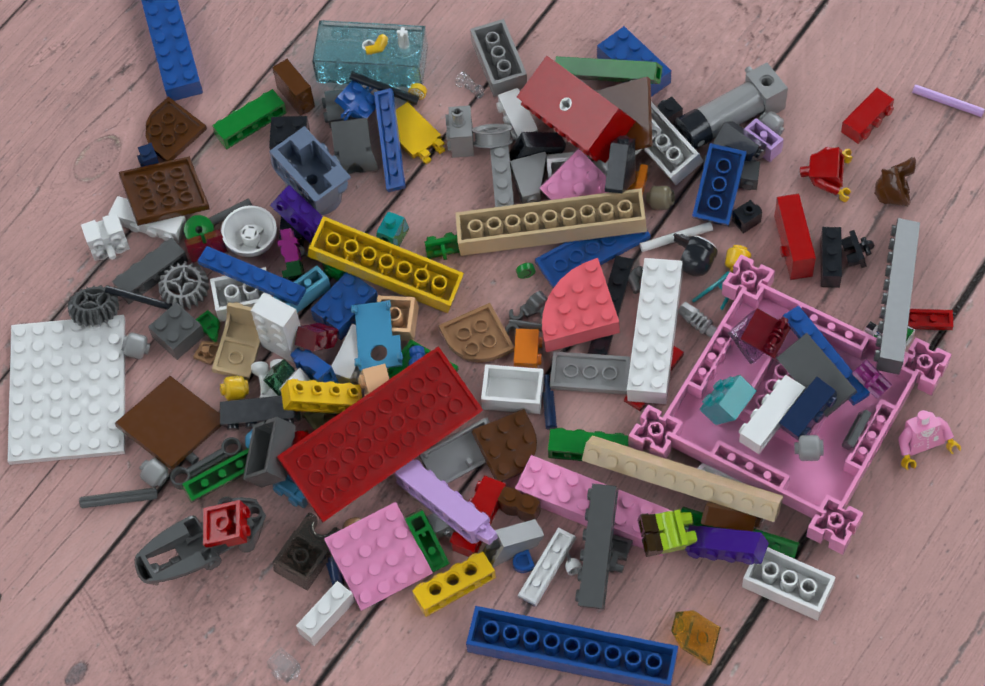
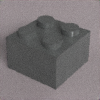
(176, 331)

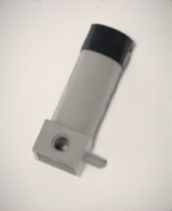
(759, 93)

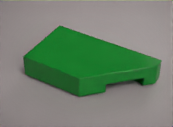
(210, 325)

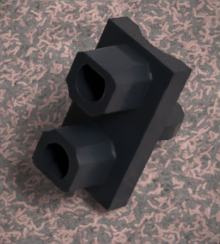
(857, 257)

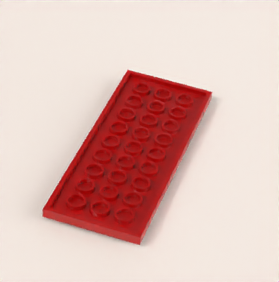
(379, 434)

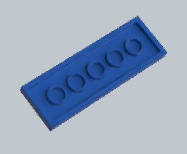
(570, 255)

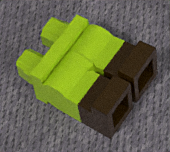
(665, 532)

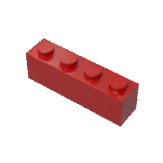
(485, 501)

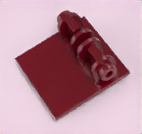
(766, 333)

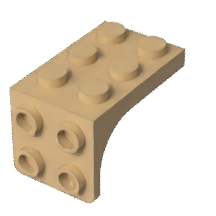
(238, 343)

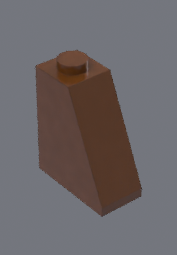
(728, 518)

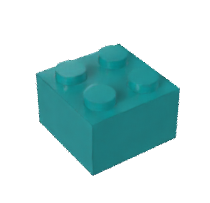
(727, 399)

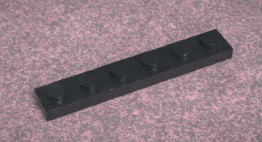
(617, 287)

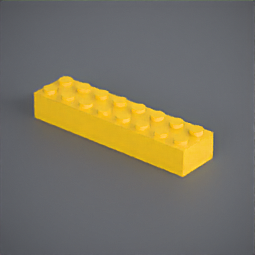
(385, 264)

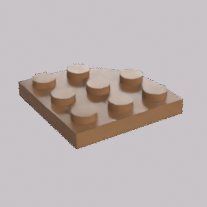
(477, 335)

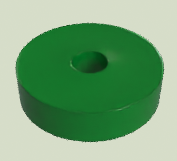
(197, 221)

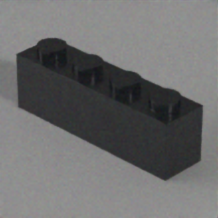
(254, 411)

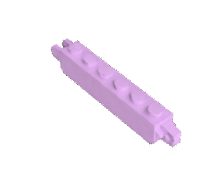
(445, 503)

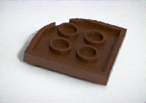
(172, 129)
(507, 444)

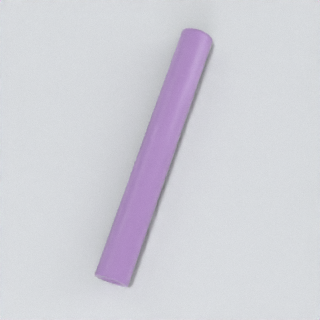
(947, 100)

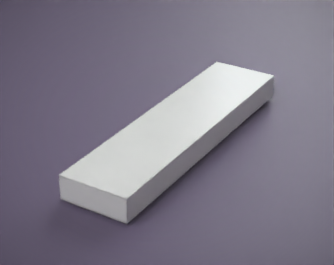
(547, 566)

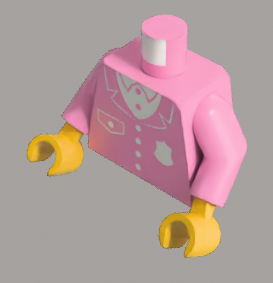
(923, 434)

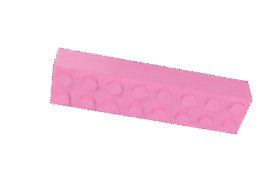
(566, 495)

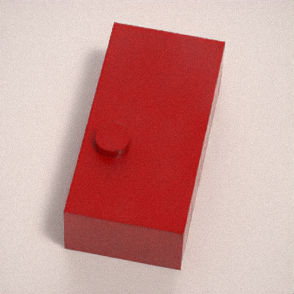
(794, 237)

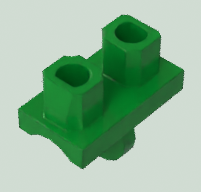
(441, 246)

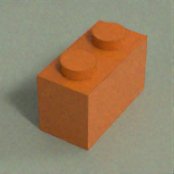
(527, 348)

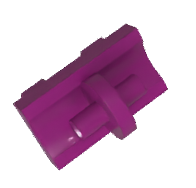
(871, 379)

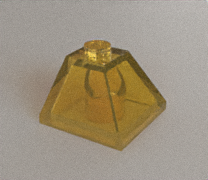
(696, 635)

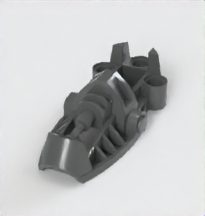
(187, 540)

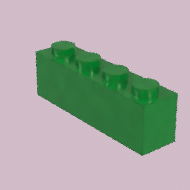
(249, 119)
(571, 444)
(216, 477)

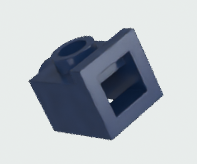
(147, 155)

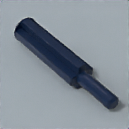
(549, 405)

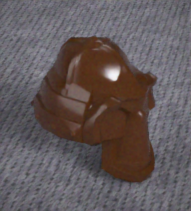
(892, 184)

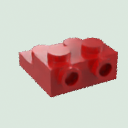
(226, 524)

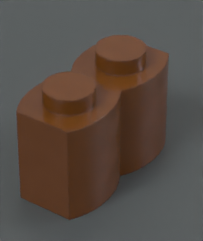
(517, 504)

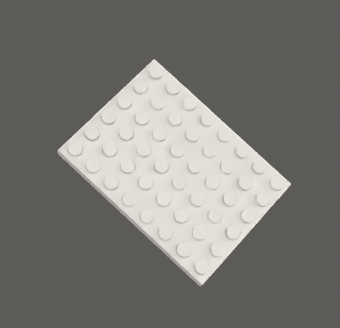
(66, 391)

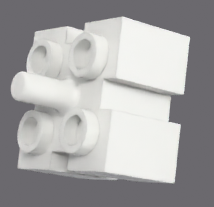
(105, 237)

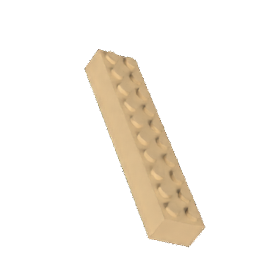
(550, 222)

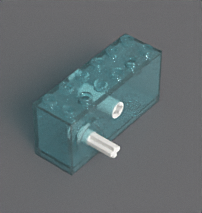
(342, 50)

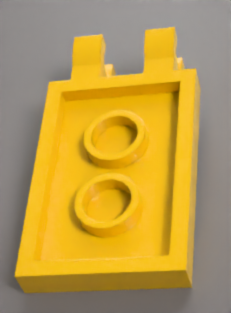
(417, 134)

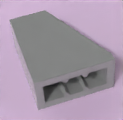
(529, 176)
(512, 541)

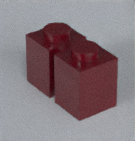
(196, 246)
(316, 336)

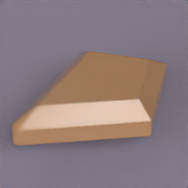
(207, 352)

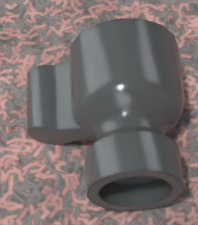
(534, 304)

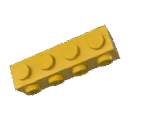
(319, 396)

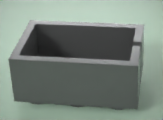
(266, 443)

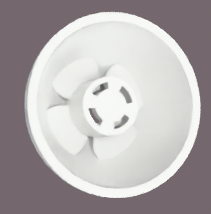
(249, 231)

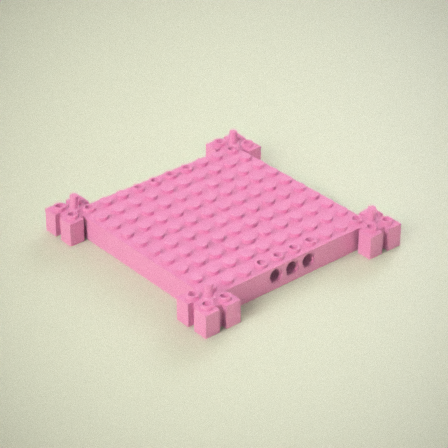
(810, 487)

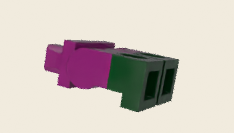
(293, 259)

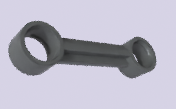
(206, 462)

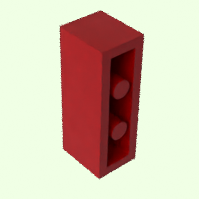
(867, 116)

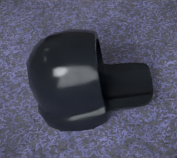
(697, 254)

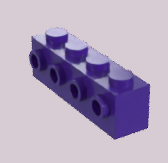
(297, 212)
(728, 545)

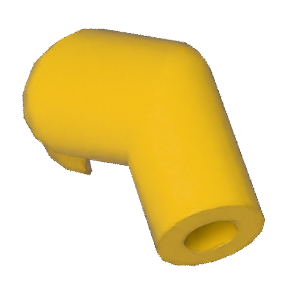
(379, 45)

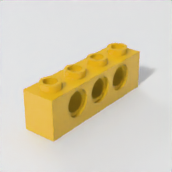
(449, 593)

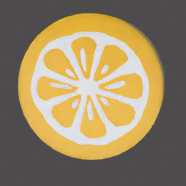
(418, 90)

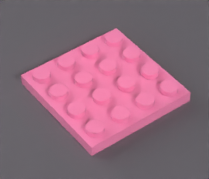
(378, 556)

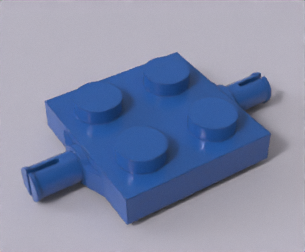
(356, 101)

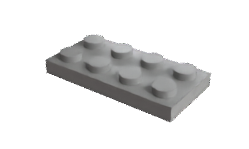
(590, 372)

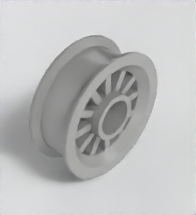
(492, 135)

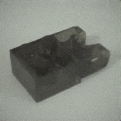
(306, 546)

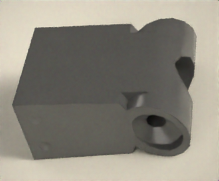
(353, 145)

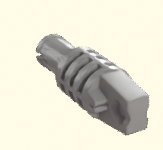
(697, 319)

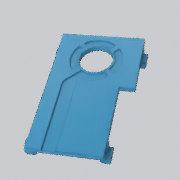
(375, 330)

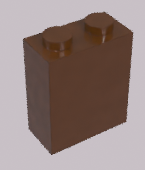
(293, 87)

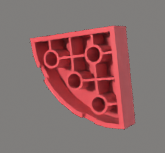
(579, 309)

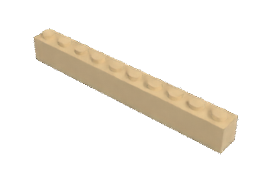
(682, 478)

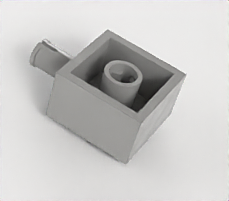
(459, 131)

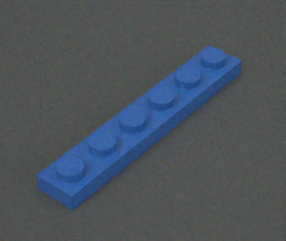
(389, 140)
(252, 275)
(801, 324)

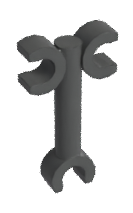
(516, 322)

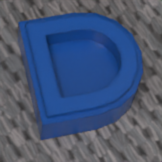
(523, 562)

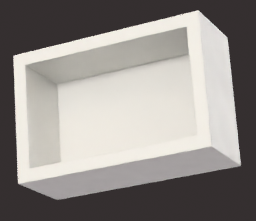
(512, 389)

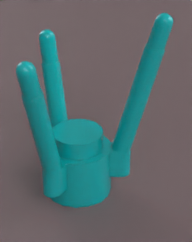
(719, 283)

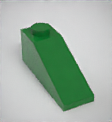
(426, 540)

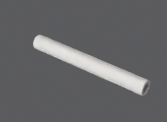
(668, 239)

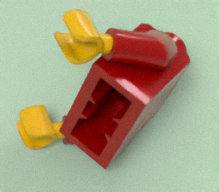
(827, 170)

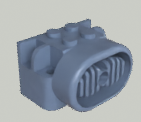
(306, 161)

